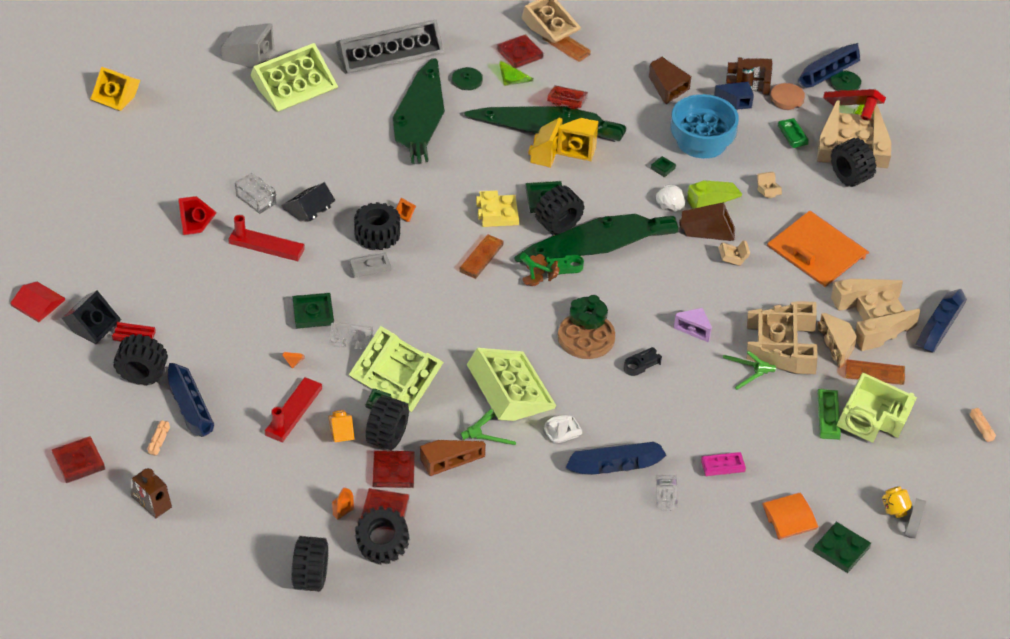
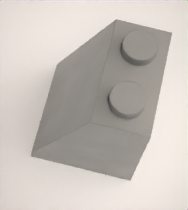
(249, 45)

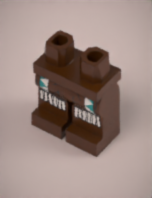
(752, 70)

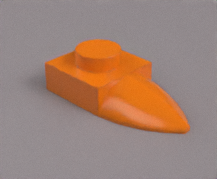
(343, 503)

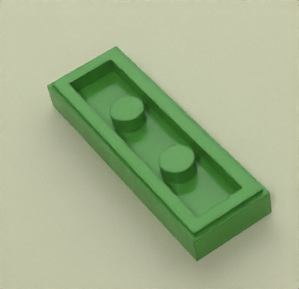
(828, 414)

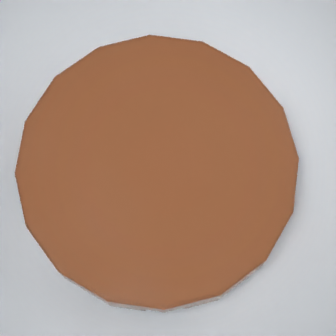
(787, 96)

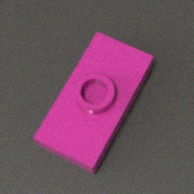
(723, 464)

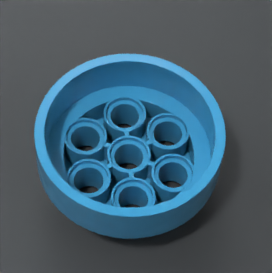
(704, 125)

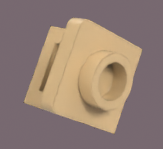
(767, 185)
(734, 254)

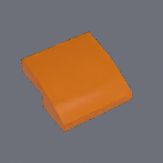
(790, 515)

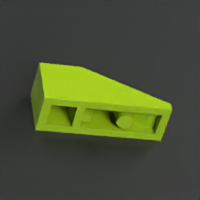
(711, 192)

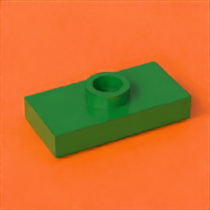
(793, 133)

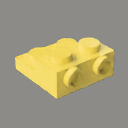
(497, 209)

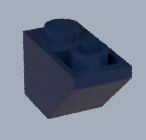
(737, 94)

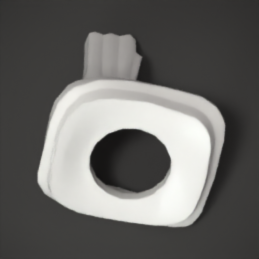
(562, 423)

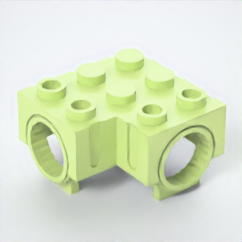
(875, 408)

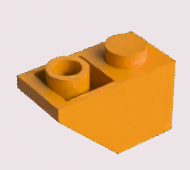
(341, 426)

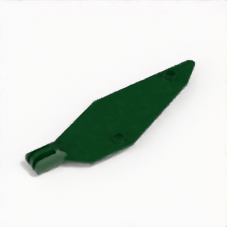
(420, 111)
(534, 117)
(602, 236)

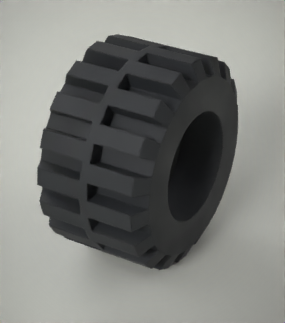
(853, 162)
(559, 210)
(377, 226)
(140, 359)
(387, 422)
(377, 519)
(310, 563)

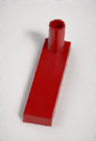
(866, 97)
(263, 242)
(287, 417)

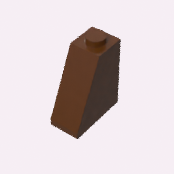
(668, 79)
(708, 222)

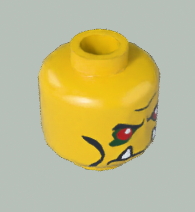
(897, 501)

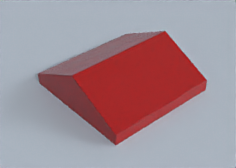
(36, 300)

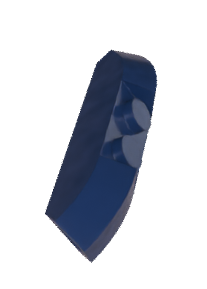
(830, 65)
(941, 320)
(189, 400)
(616, 458)

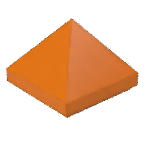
(405, 209)
(293, 358)

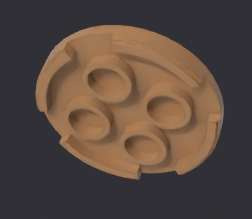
(586, 342)

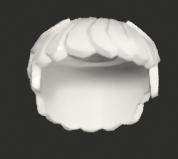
(671, 197)

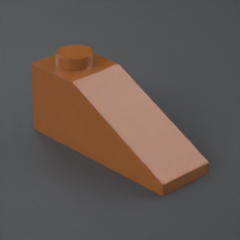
(448, 454)

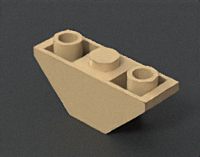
(838, 337)

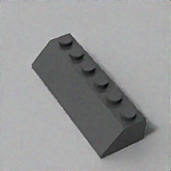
(389, 46)

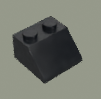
(310, 202)
(91, 317)

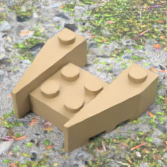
(846, 126)
(878, 307)
(779, 339)

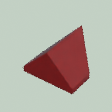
(194, 215)

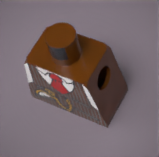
(147, 487)

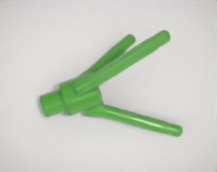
(759, 367)
(475, 430)

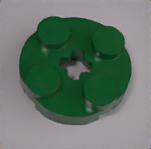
(591, 304)

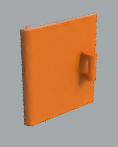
(817, 248)

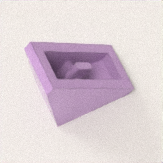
(694, 323)

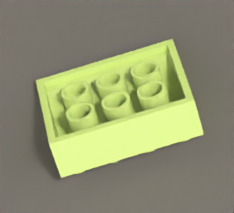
(293, 77)
(509, 383)

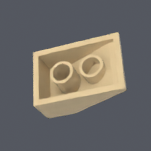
(549, 19)

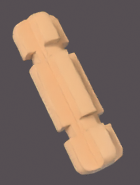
(982, 424)
(158, 437)

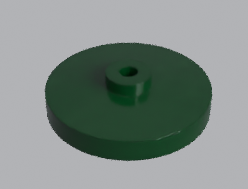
(467, 78)
(845, 81)

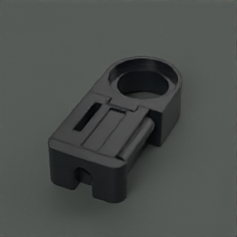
(643, 360)

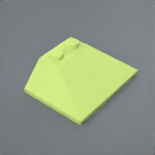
(396, 368)

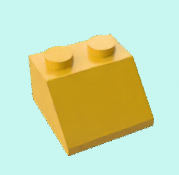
(114, 88)
(578, 139)
(545, 144)

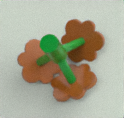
(538, 267)

